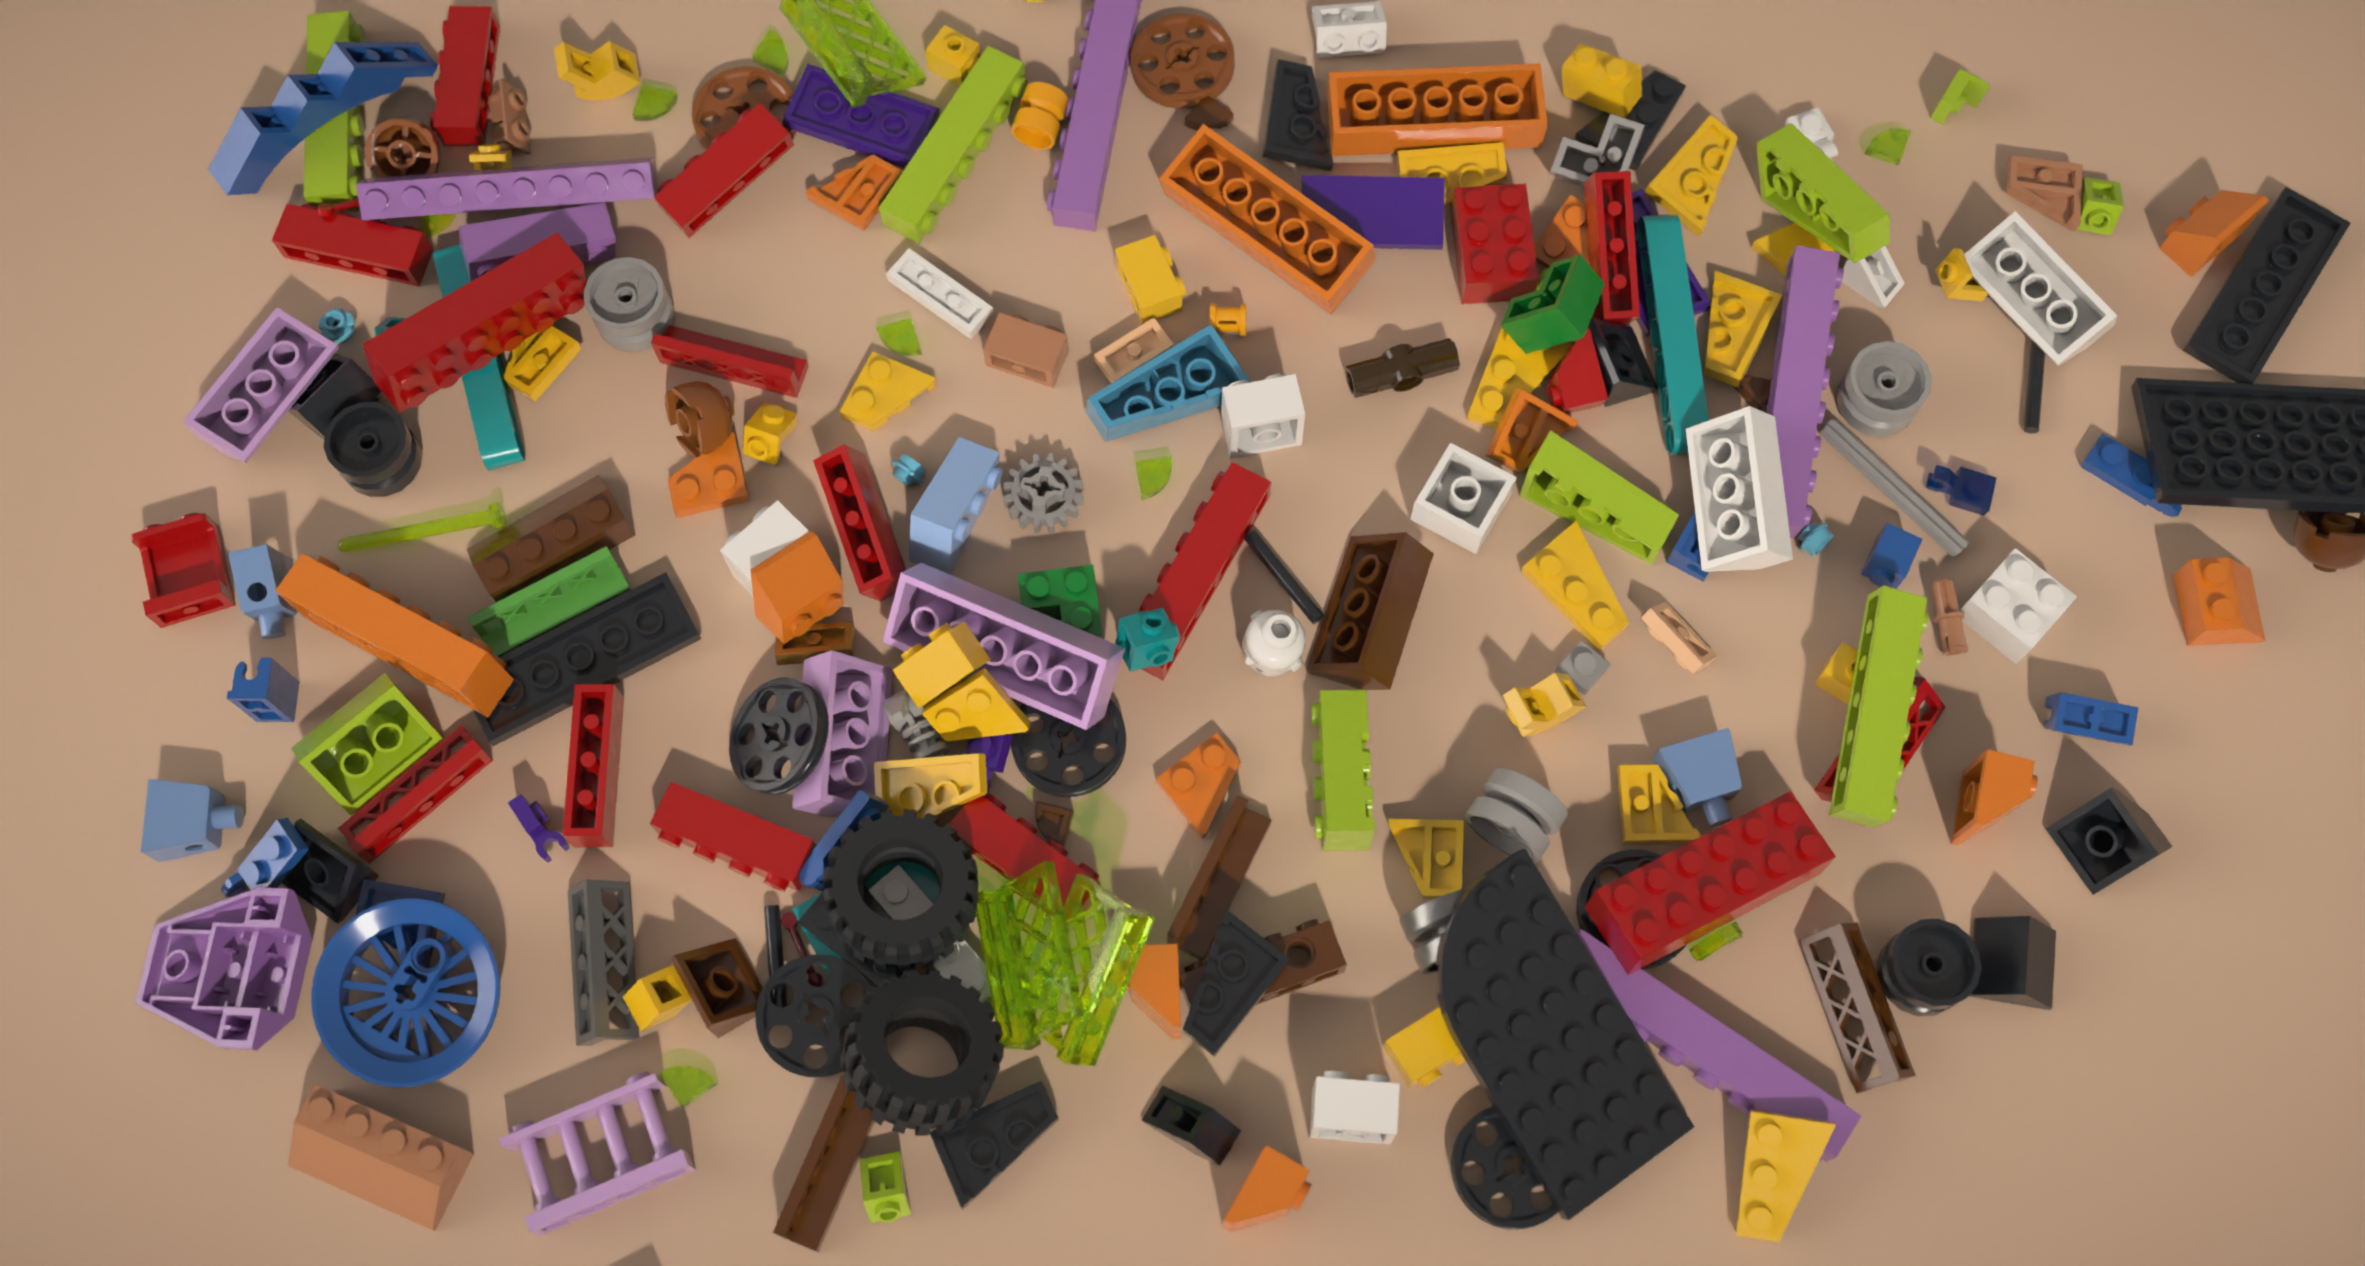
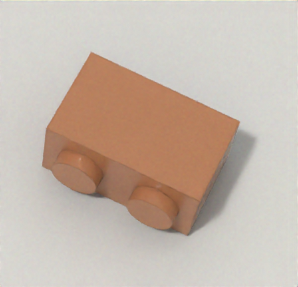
(1026, 349)

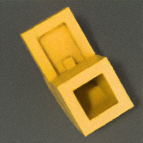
(597, 75)
(1543, 704)

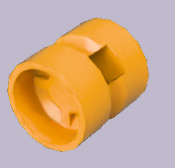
(1038, 116)

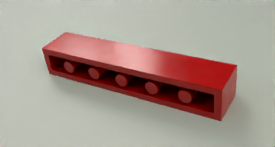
(1207, 552)

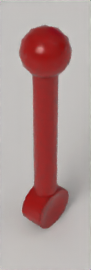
(327, 209)

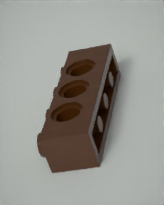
(1316, 939)

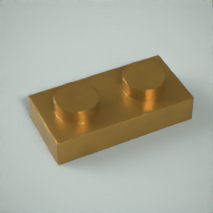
(817, 640)

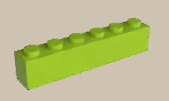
(953, 145)
(333, 149)
(1879, 707)

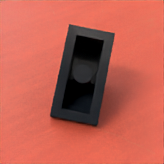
(1192, 1125)

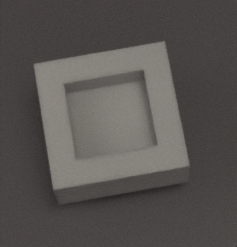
(1584, 667)

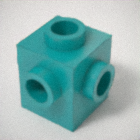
(1147, 639)

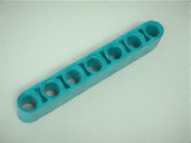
(1672, 328)
(484, 388)

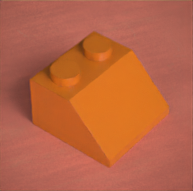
(2210, 228)
(796, 588)
(2218, 602)
(1990, 791)
(1156, 987)
(1268, 1191)

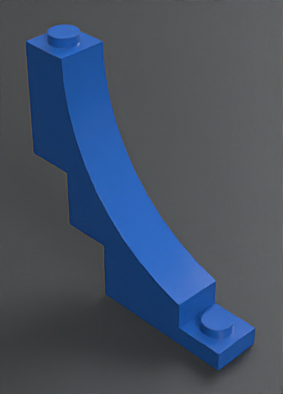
(307, 101)

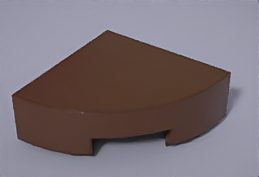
(1208, 113)
(1754, 391)
(1053, 821)

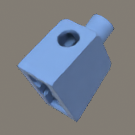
(256, 576)
(1703, 774)
(185, 819)

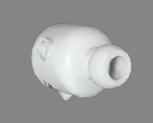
(1273, 643)

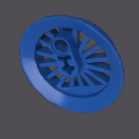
(375, 1052)

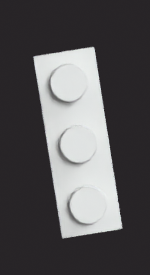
(940, 293)

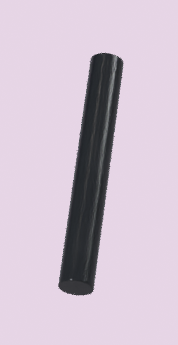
(2034, 389)
(1284, 577)
(775, 952)

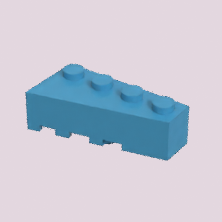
(1167, 387)

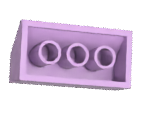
(260, 386)
(856, 732)

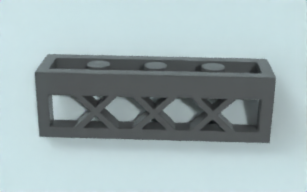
(590, 963)

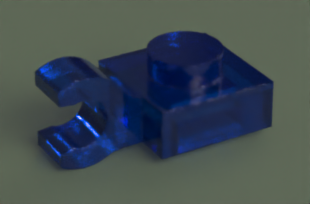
(1966, 488)

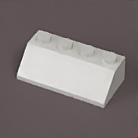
(2039, 290)
(1739, 492)

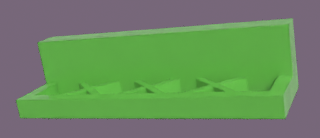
(550, 602)

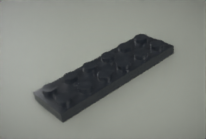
(2266, 287)
(590, 649)

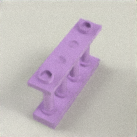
(628, 1179)

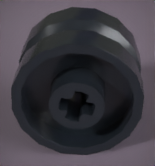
(373, 449)
(1934, 945)

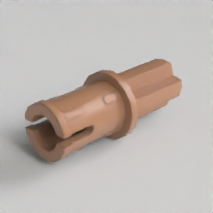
(1949, 617)

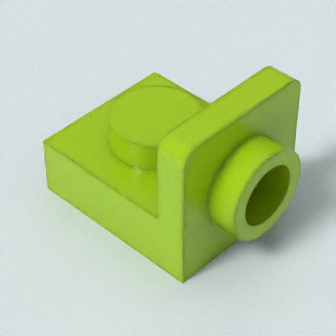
(1963, 88)
(2100, 205)
(884, 1187)

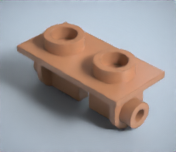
(509, 106)

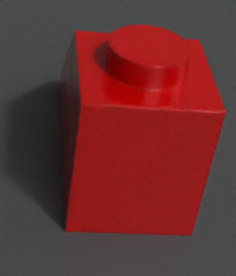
(1578, 378)

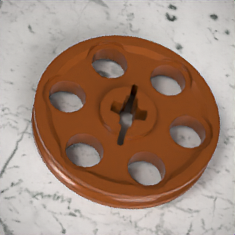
(1180, 72)
(742, 98)

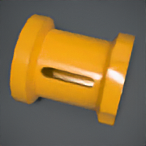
(1228, 318)

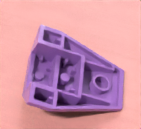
(229, 968)

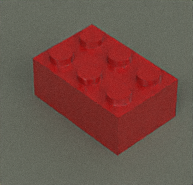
(1493, 243)

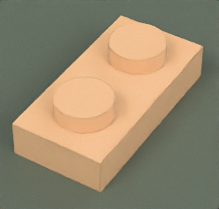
(1133, 350)
(1671, 629)

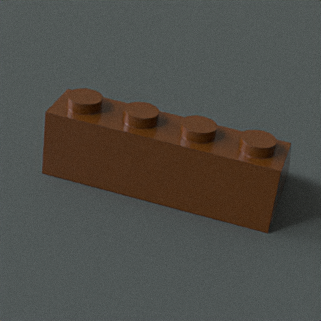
(550, 539)
(1371, 610)

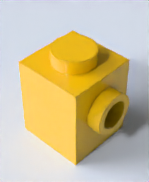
(952, 55)
(1839, 673)
(657, 998)

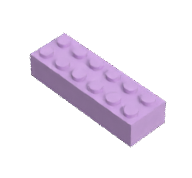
(1029, 652)

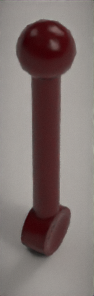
(790, 922)

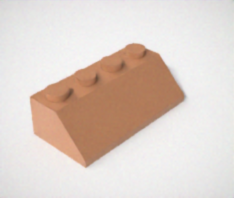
(376, 1157)

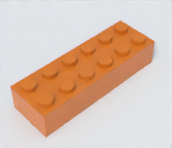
(1435, 108)
(1267, 219)
(396, 634)

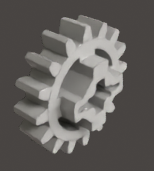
(1055, 504)

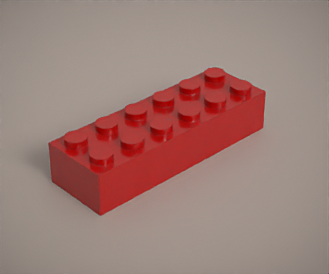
(476, 323)
(1709, 882)

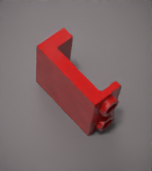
(184, 569)

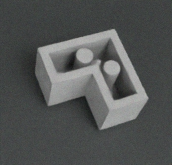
(1614, 153)

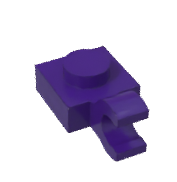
(996, 753)
(532, 819)

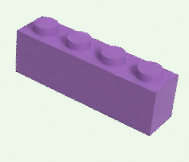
(493, 242)

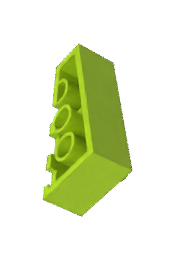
(1819, 195)
(1597, 498)
(1344, 770)

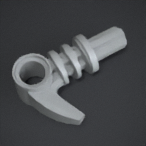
(905, 714)

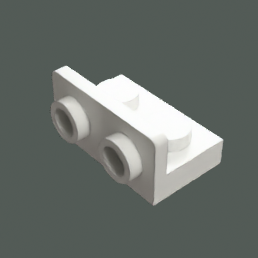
(1349, 29)

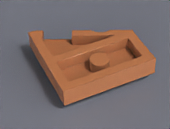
(2047, 187)

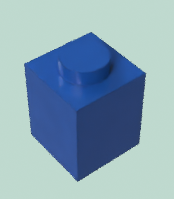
(1891, 556)

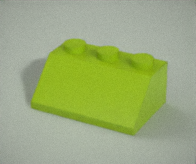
(366, 744)

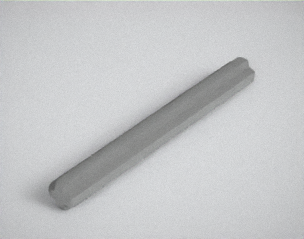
(1894, 487)

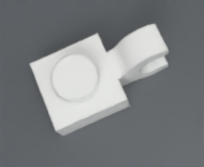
(1816, 129)

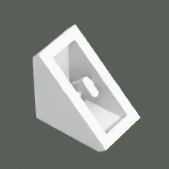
(1874, 277)

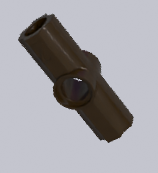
(1402, 367)

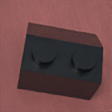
(334, 389)

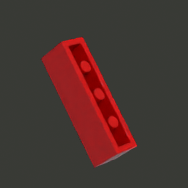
(465, 76)
(723, 169)
(353, 244)
(1612, 244)
(861, 521)
(593, 766)
(732, 836)
(1013, 847)

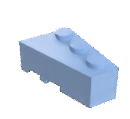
(952, 504)

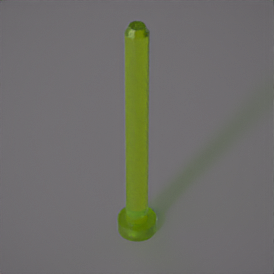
(493, 516)

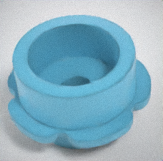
(341, 332)
(908, 470)
(1815, 538)

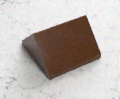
(720, 984)

